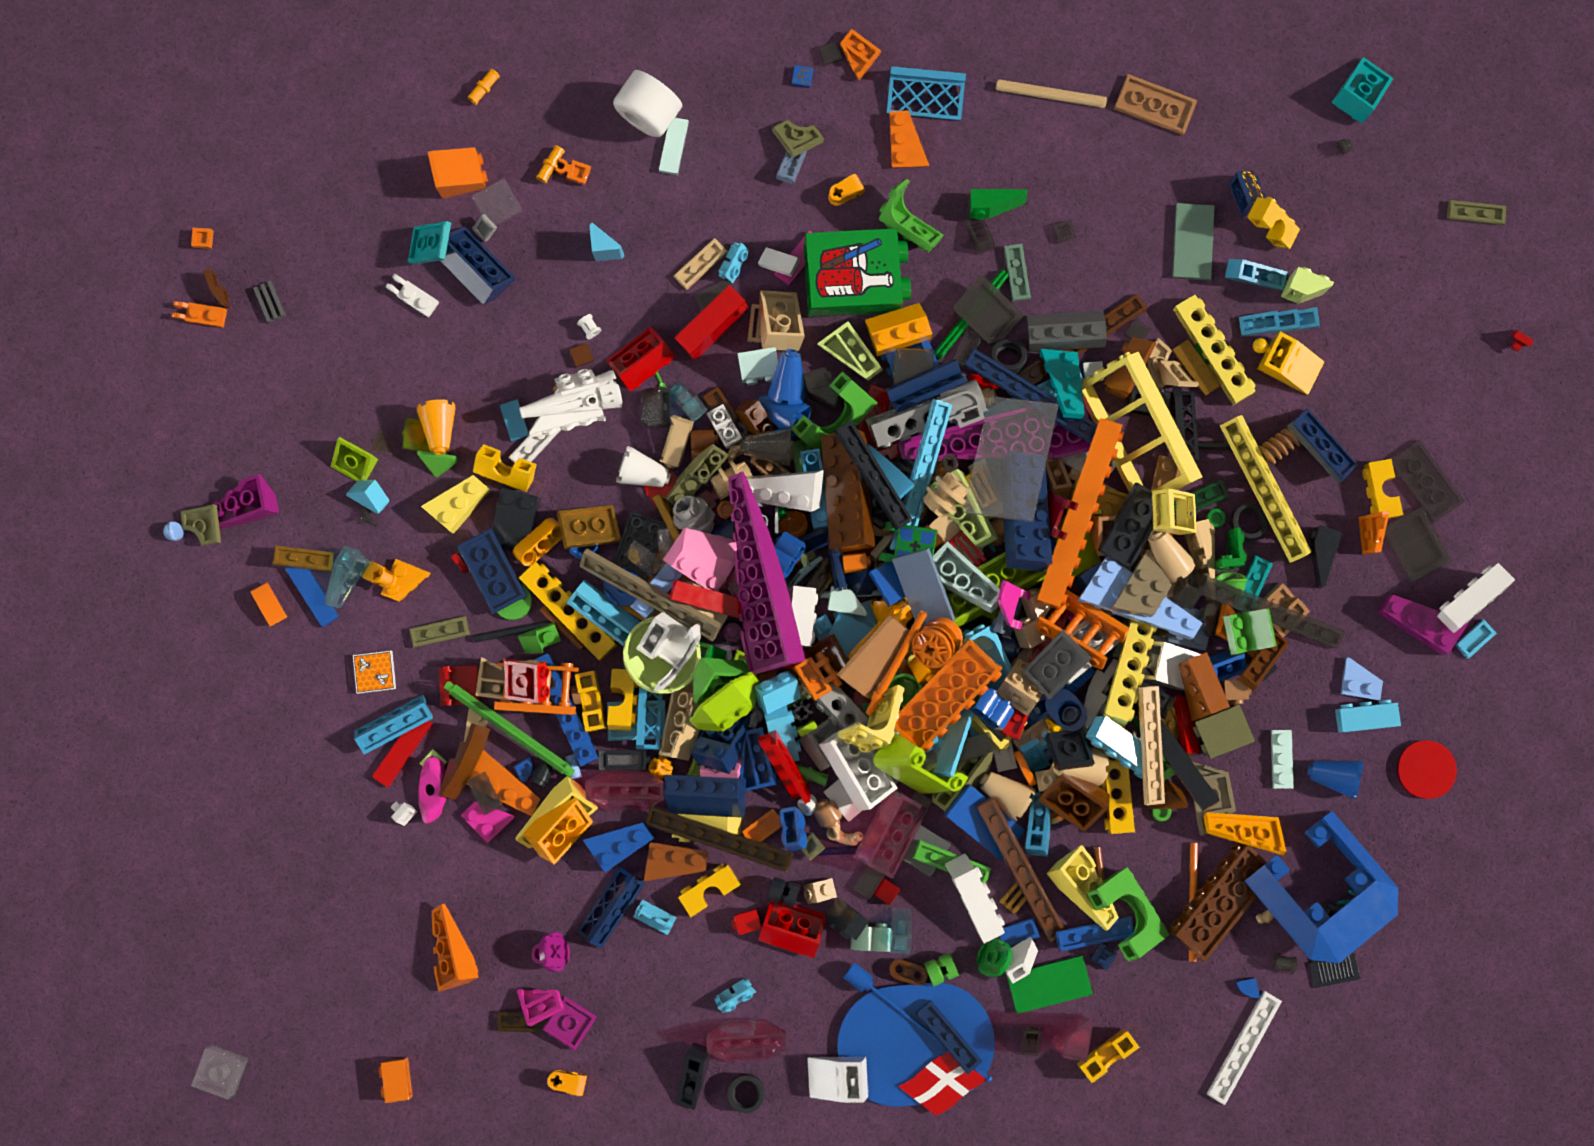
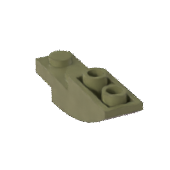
(697, 473)

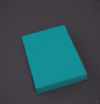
(429, 242)

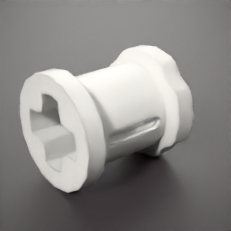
(589, 326)

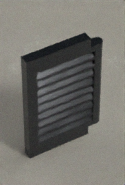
(1330, 973)

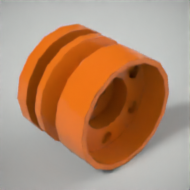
(937, 642)

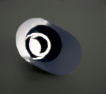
(1067, 710)

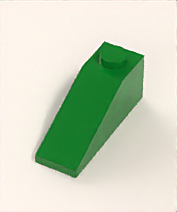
(992, 202)

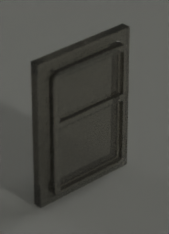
(987, 311)
(1416, 544)

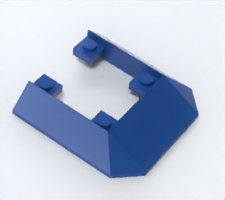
(1314, 931)

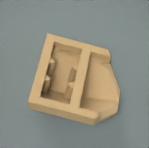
(1173, 374)

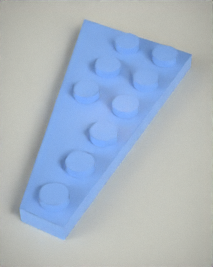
(1107, 585)

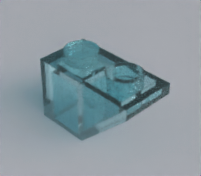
(687, 401)

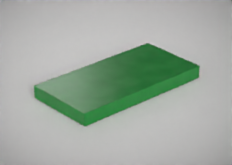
(1051, 985)

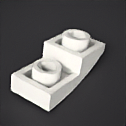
(724, 426)

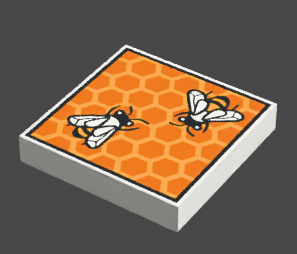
(374, 672)

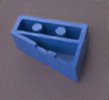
(755, 763)

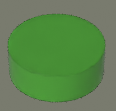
(1161, 814)

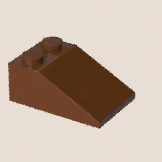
(1076, 800)

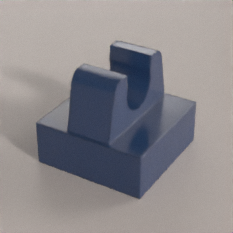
(1103, 956)

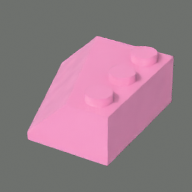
(703, 557)

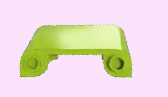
(904, 763)

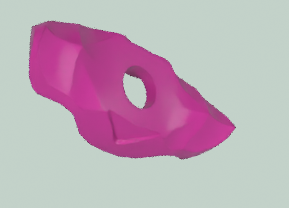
(431, 805)

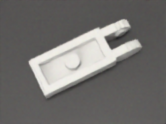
(414, 296)

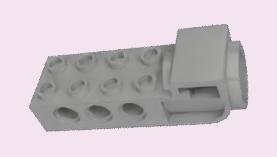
(962, 397)

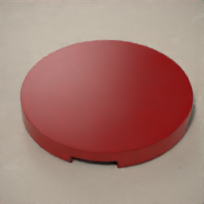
(1426, 769)

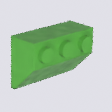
(713, 674)

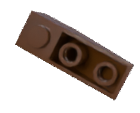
(754, 417)

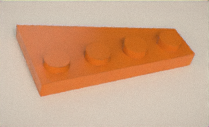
(506, 785)

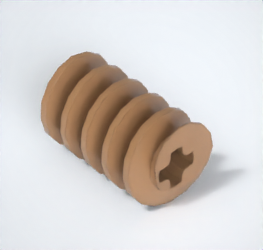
(1278, 445)

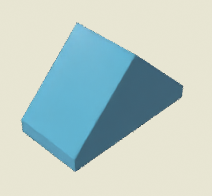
(369, 495)

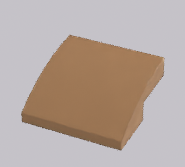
(1281, 595)

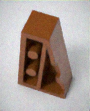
(1202, 687)

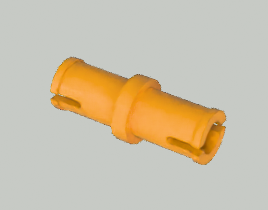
(483, 86)
(550, 164)

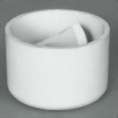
(647, 104)

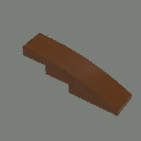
(462, 766)

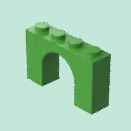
(856, 407)
(1148, 928)

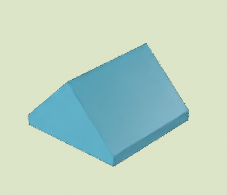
(604, 246)

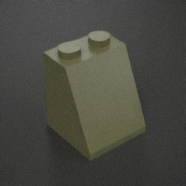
(1223, 731)

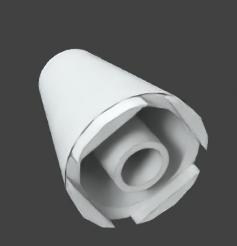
(641, 470)

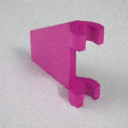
(1008, 599)

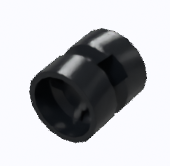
(777, 889)

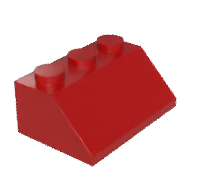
(640, 359)
(793, 929)

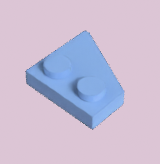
(1360, 682)

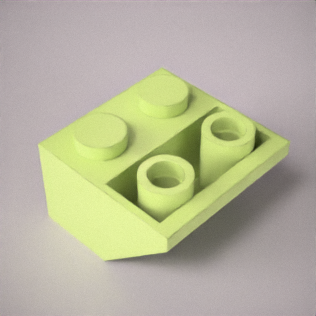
(1305, 285)

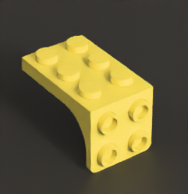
(880, 725)

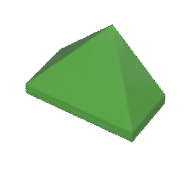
(437, 463)

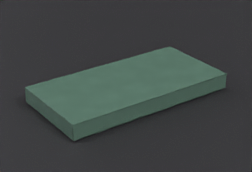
(1193, 241)

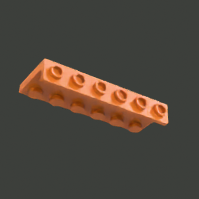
(947, 695)

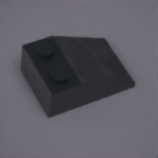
(514, 517)

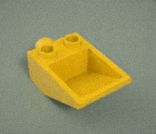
(1291, 364)

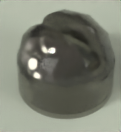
(1344, 146)

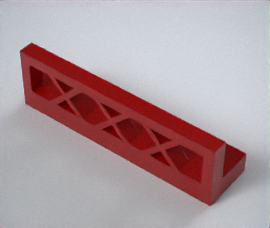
(785, 766)

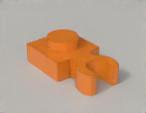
(575, 172)

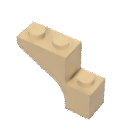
(1029, 636)

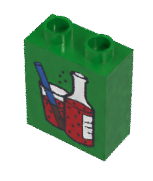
(855, 272)

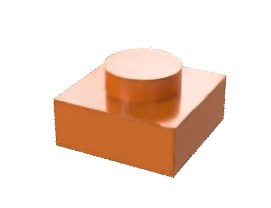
(202, 238)

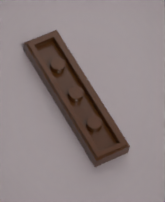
(1262, 663)

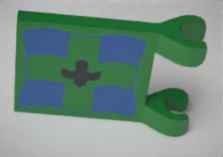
(910, 540)

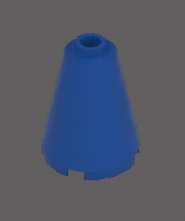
(788, 379)
(784, 414)
(1337, 775)

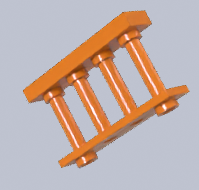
(1092, 615)
(545, 706)

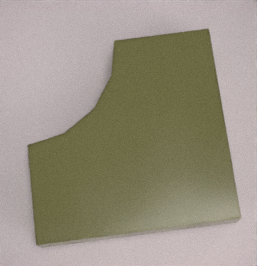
(797, 138)
(204, 523)

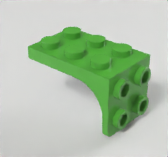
(910, 227)

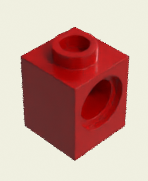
(746, 922)

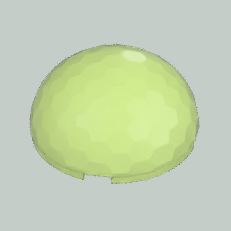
(649, 672)

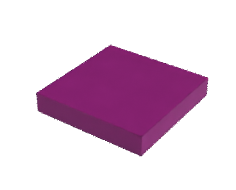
(570, 1024)

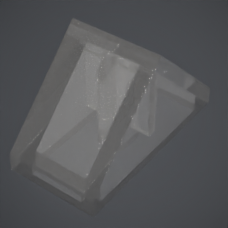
(644, 559)

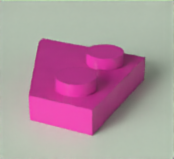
(487, 825)
(539, 1004)

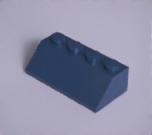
(476, 266)
(705, 795)

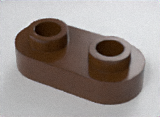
(908, 971)

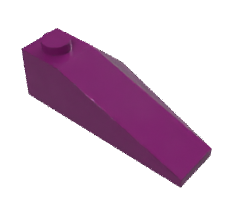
(247, 503)

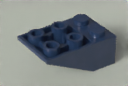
(721, 748)

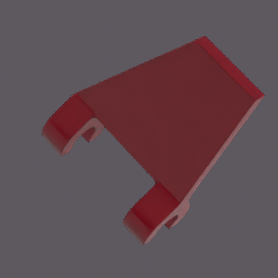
(1056, 507)

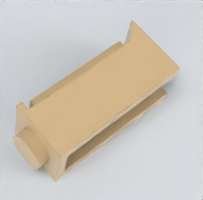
(676, 441)

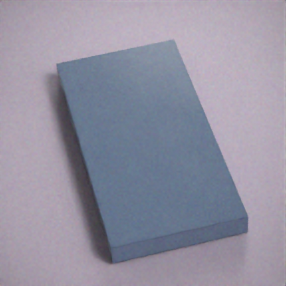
(922, 585)

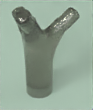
(365, 515)

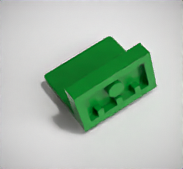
(1236, 555)

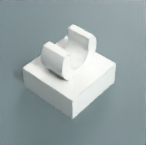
(403, 813)

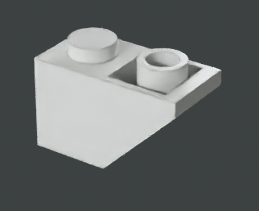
(1022, 960)

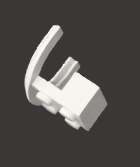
(671, 643)

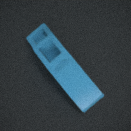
(812, 462)

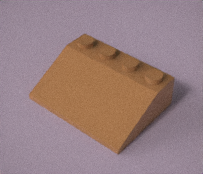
(872, 661)

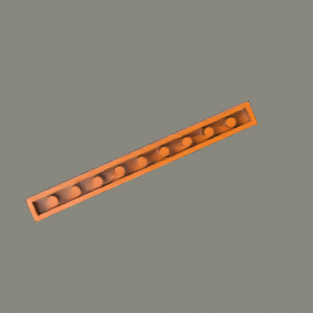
(1078, 522)

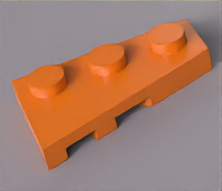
(905, 143)

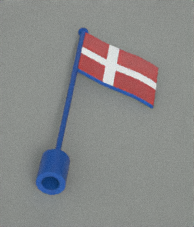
(940, 1081)

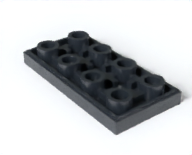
(644, 531)

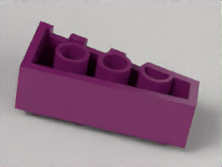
(1420, 623)

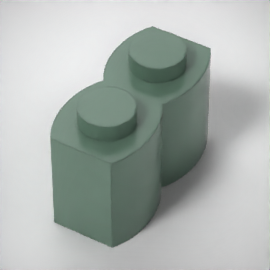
(873, 939)

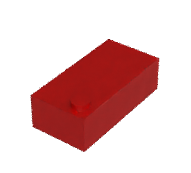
(712, 323)

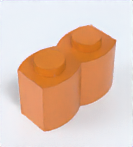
(855, 562)

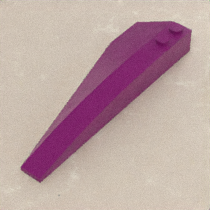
(964, 442)
(767, 615)

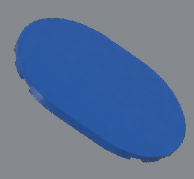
(898, 1047)

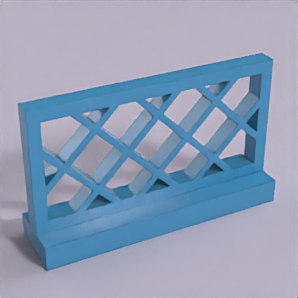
(929, 77)

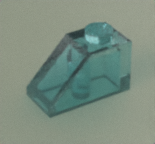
(901, 931)

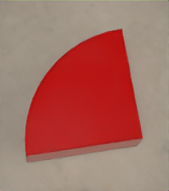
(460, 562)

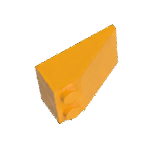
(558, 830)

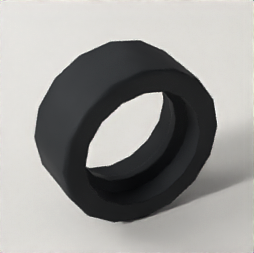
(1012, 345)
(1251, 507)
(731, 1096)

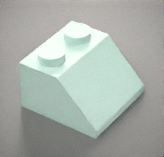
(758, 365)

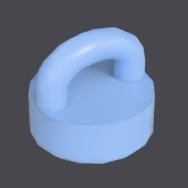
(173, 531)

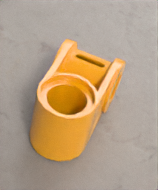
(847, 188)
(379, 575)
(571, 1082)

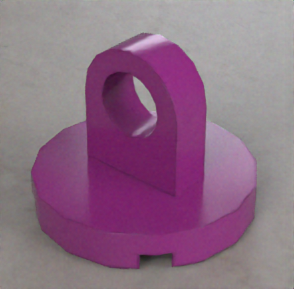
(552, 952)

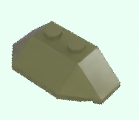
(974, 770)

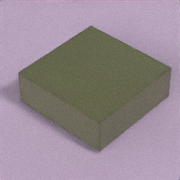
(813, 847)

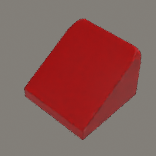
(886, 891)

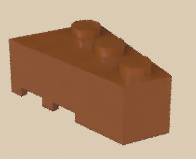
(673, 860)

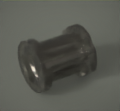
(947, 464)
(1284, 963)

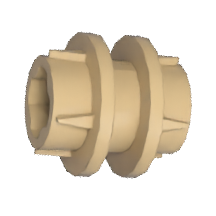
(720, 480)
(945, 495)

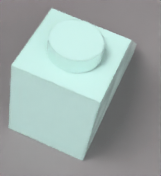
(845, 602)

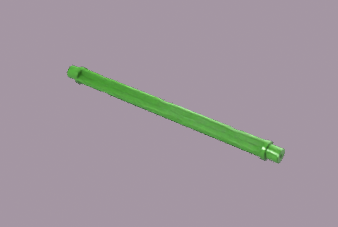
(509, 729)

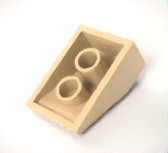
(780, 320)

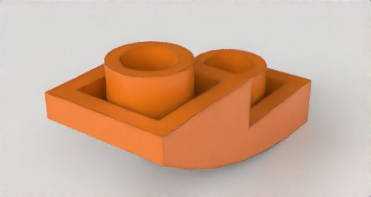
(268, 604)

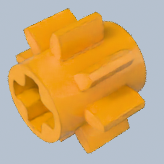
(660, 767)

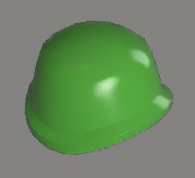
(1233, 579)
(910, 686)

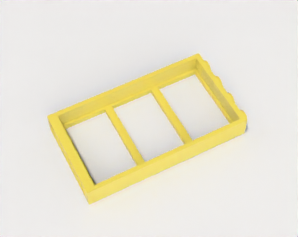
(1159, 413)

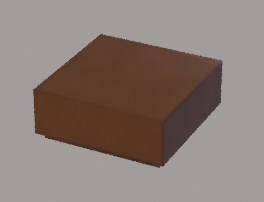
(581, 355)

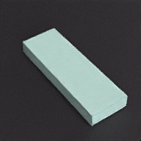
(673, 146)

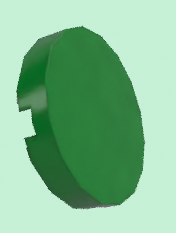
(994, 957)

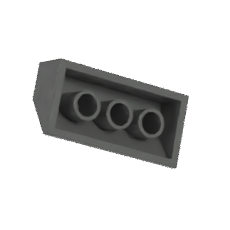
(1066, 331)

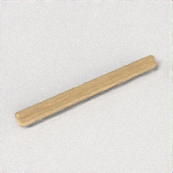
(1051, 93)

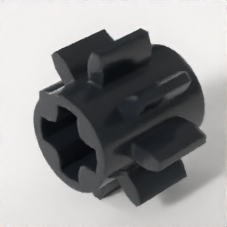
(804, 715)

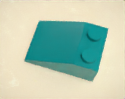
(1362, 90)

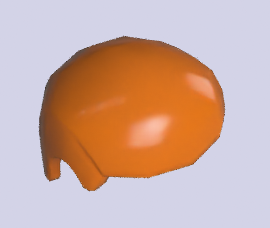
(794, 525)

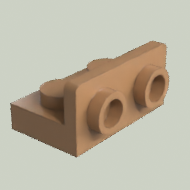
(1165, 471)

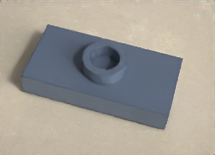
(790, 167)

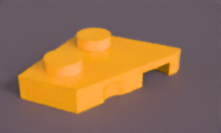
(407, 580)

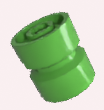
(934, 972)

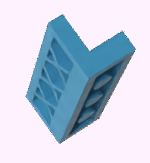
(392, 724)
(641, 724)

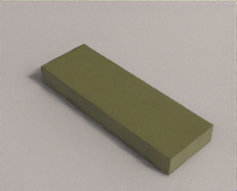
(1476, 212)
(439, 632)

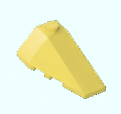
(560, 794)
(1076, 877)

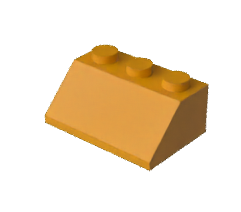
(898, 329)

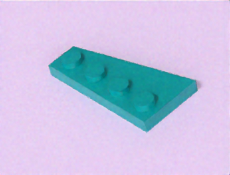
(1066, 380)

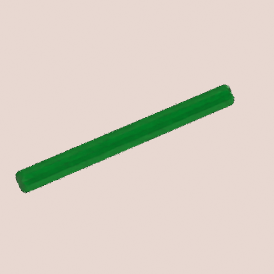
(961, 325)

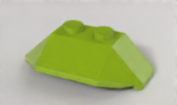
(727, 704)

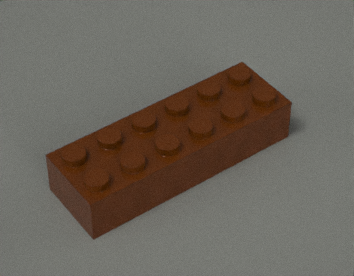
(846, 499)

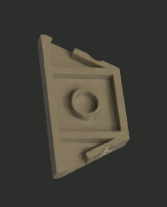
(1144, 588)
(1220, 784)

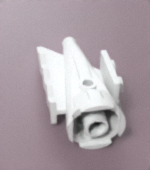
(575, 403)

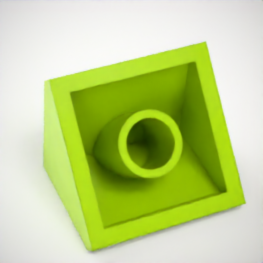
(352, 460)

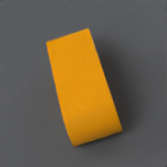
(538, 542)

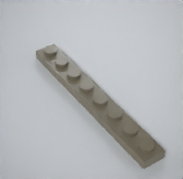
(648, 594)

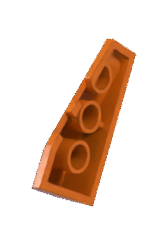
(455, 960)

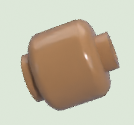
(827, 813)

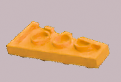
(1247, 829)

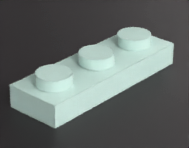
(1282, 759)

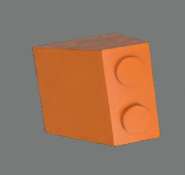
(457, 171)

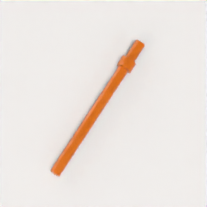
(878, 696)
(1193, 882)

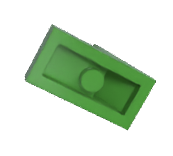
(541, 637)

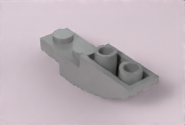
(1095, 696)

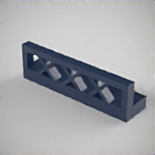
(925, 385)
(612, 910)

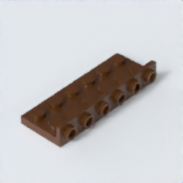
(1218, 902)

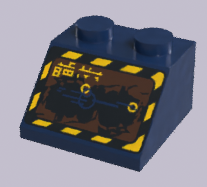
(1245, 189)

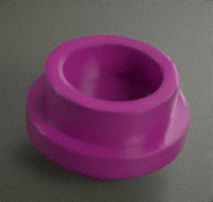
(732, 632)

